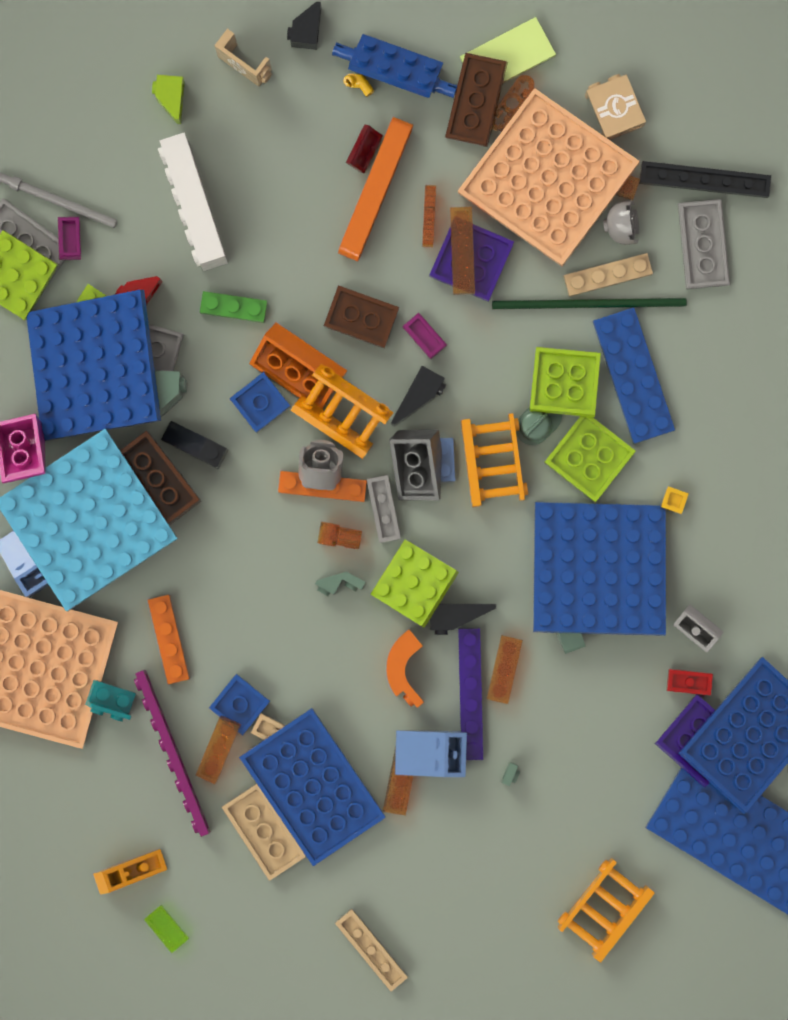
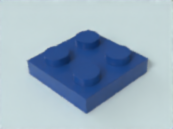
(260, 402)
(240, 703)

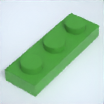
(233, 307)

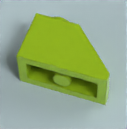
(170, 94)

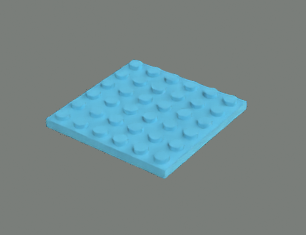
(86, 520)

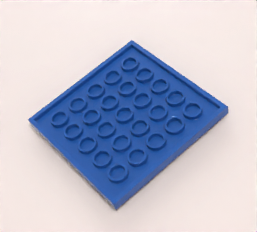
(93, 365)
(599, 569)

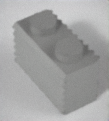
(698, 628)

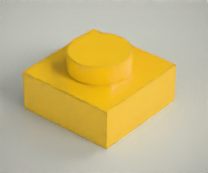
(674, 500)

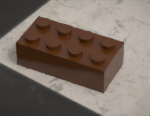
(160, 477)

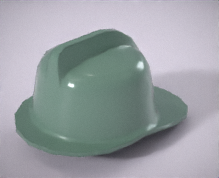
(537, 426)

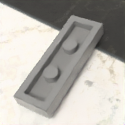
(383, 509)

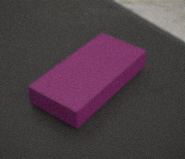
(69, 238)
(424, 336)

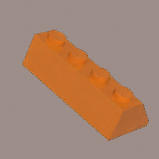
(292, 363)

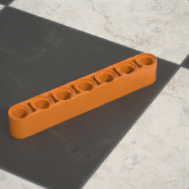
(375, 189)

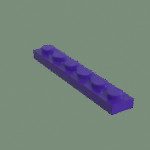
(471, 691)

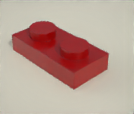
(689, 682)

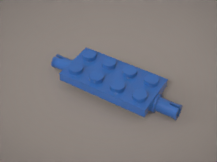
(395, 66)

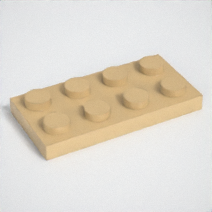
(263, 832)

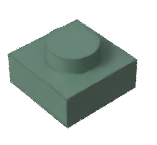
(511, 774)

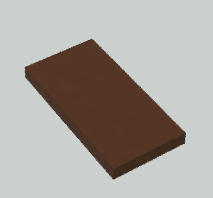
(476, 99)

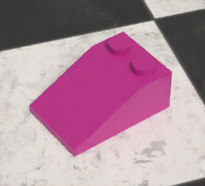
(21, 448)

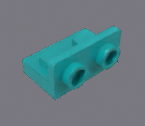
(110, 700)

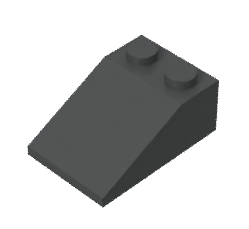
(417, 464)

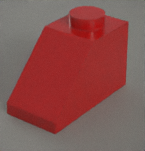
(149, 285)

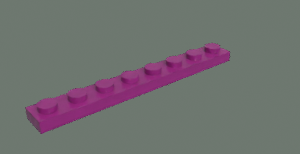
(174, 762)

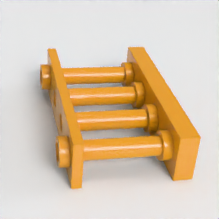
(330, 425)
(476, 473)
(613, 930)

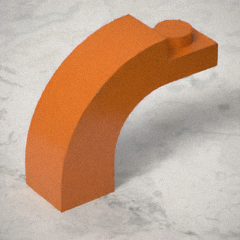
(399, 655)

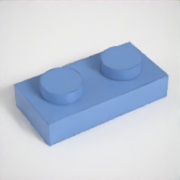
(447, 462)

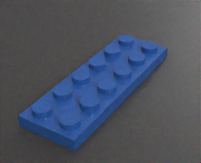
(633, 375)

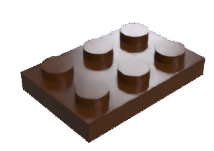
(361, 317)

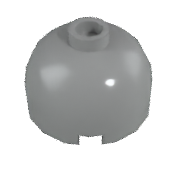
(622, 223)

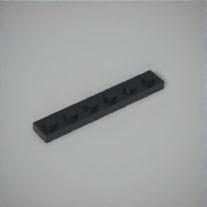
(705, 179)

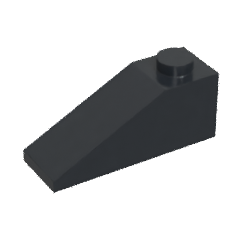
(421, 392)
(195, 444)
(455, 615)

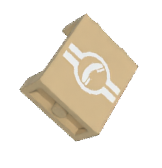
(224, 49)
(616, 106)

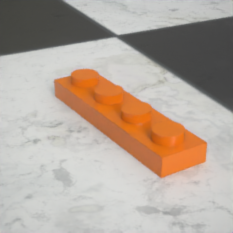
(346, 489)
(168, 639)

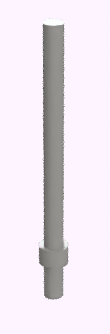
(17, 184)

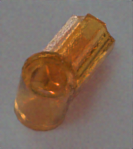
(333, 535)

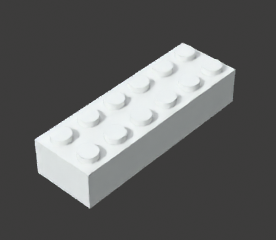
(194, 204)

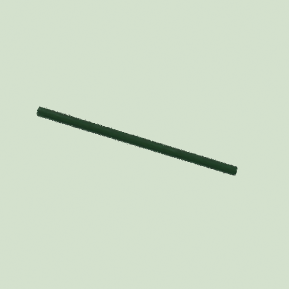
(590, 303)

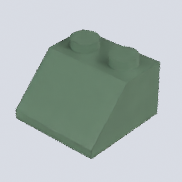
(170, 389)

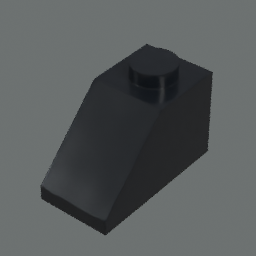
(306, 28)

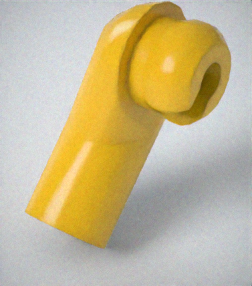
(358, 81)

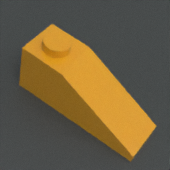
(130, 872)

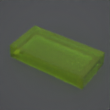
(166, 928)

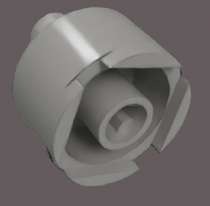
(320, 465)

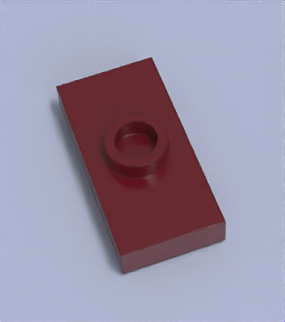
(364, 148)

